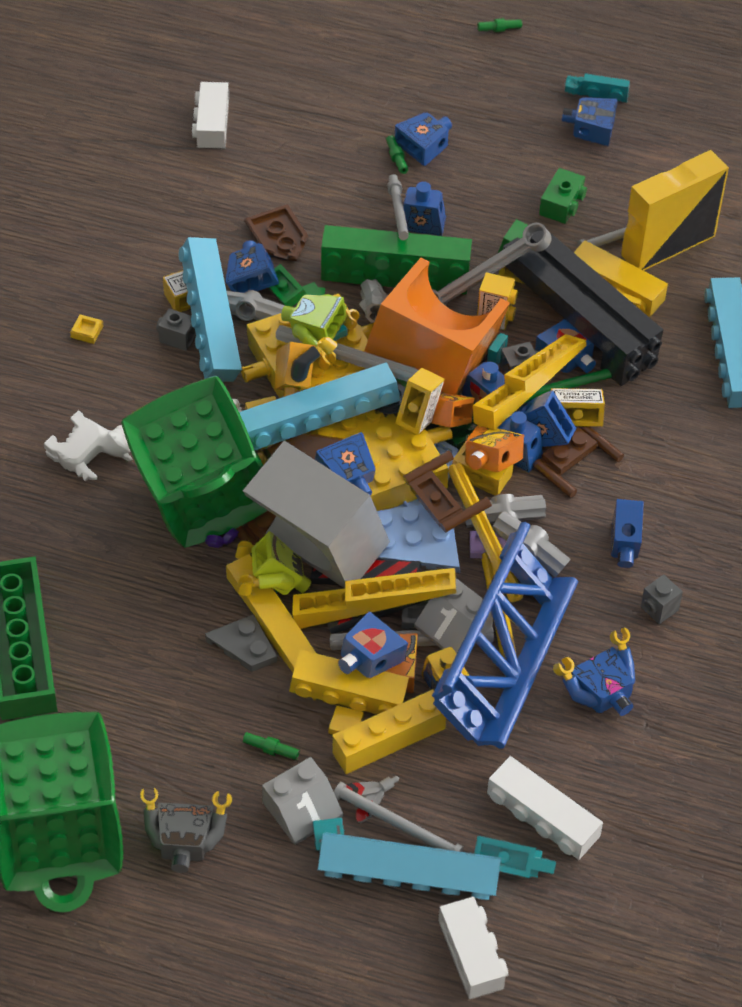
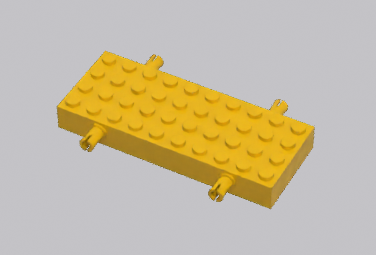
(392, 447)

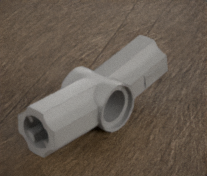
(372, 297)
(260, 308)
(521, 508)
(536, 542)

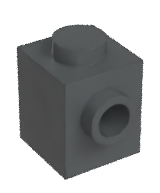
(176, 329)
(515, 355)
(661, 599)

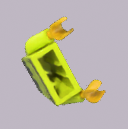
(273, 567)

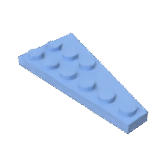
(418, 538)

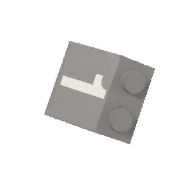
(450, 616)
(299, 799)

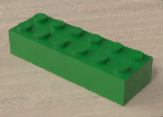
(369, 254)
(24, 647)

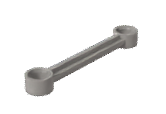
(495, 263)

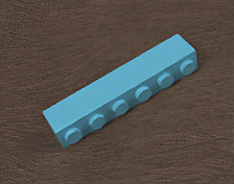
(210, 309)
(726, 314)
(320, 406)
(409, 864)

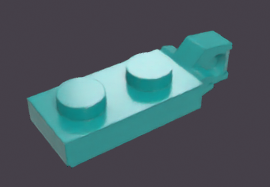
(598, 87)
(515, 858)

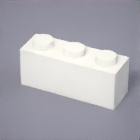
(211, 115)
(472, 947)

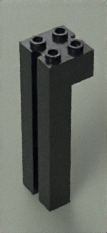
(592, 306)

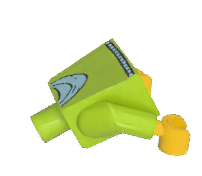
(318, 318)

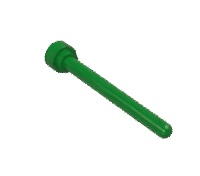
(574, 382)

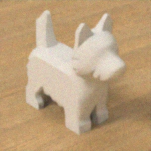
(85, 443)

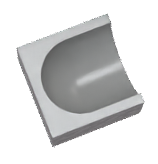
(319, 514)

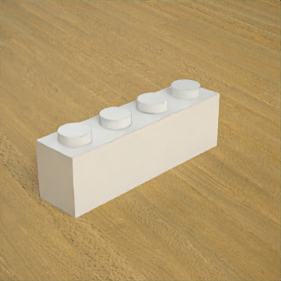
(544, 808)

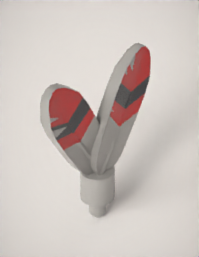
(373, 791)

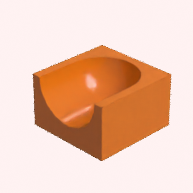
(426, 334)

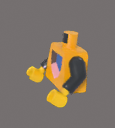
(295, 364)

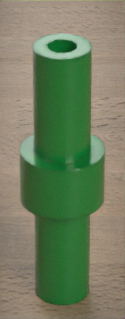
(499, 25)
(397, 154)
(271, 746)

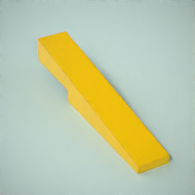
(525, 381)
(371, 596)
(271, 615)

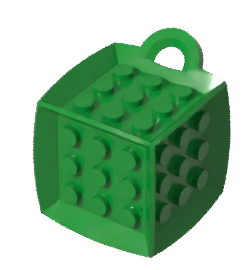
(195, 460)
(57, 806)

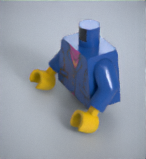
(604, 679)

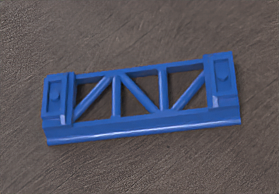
(456, 693)

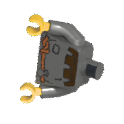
(184, 830)

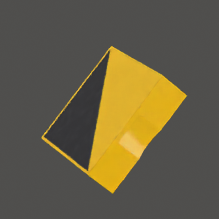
(674, 210)

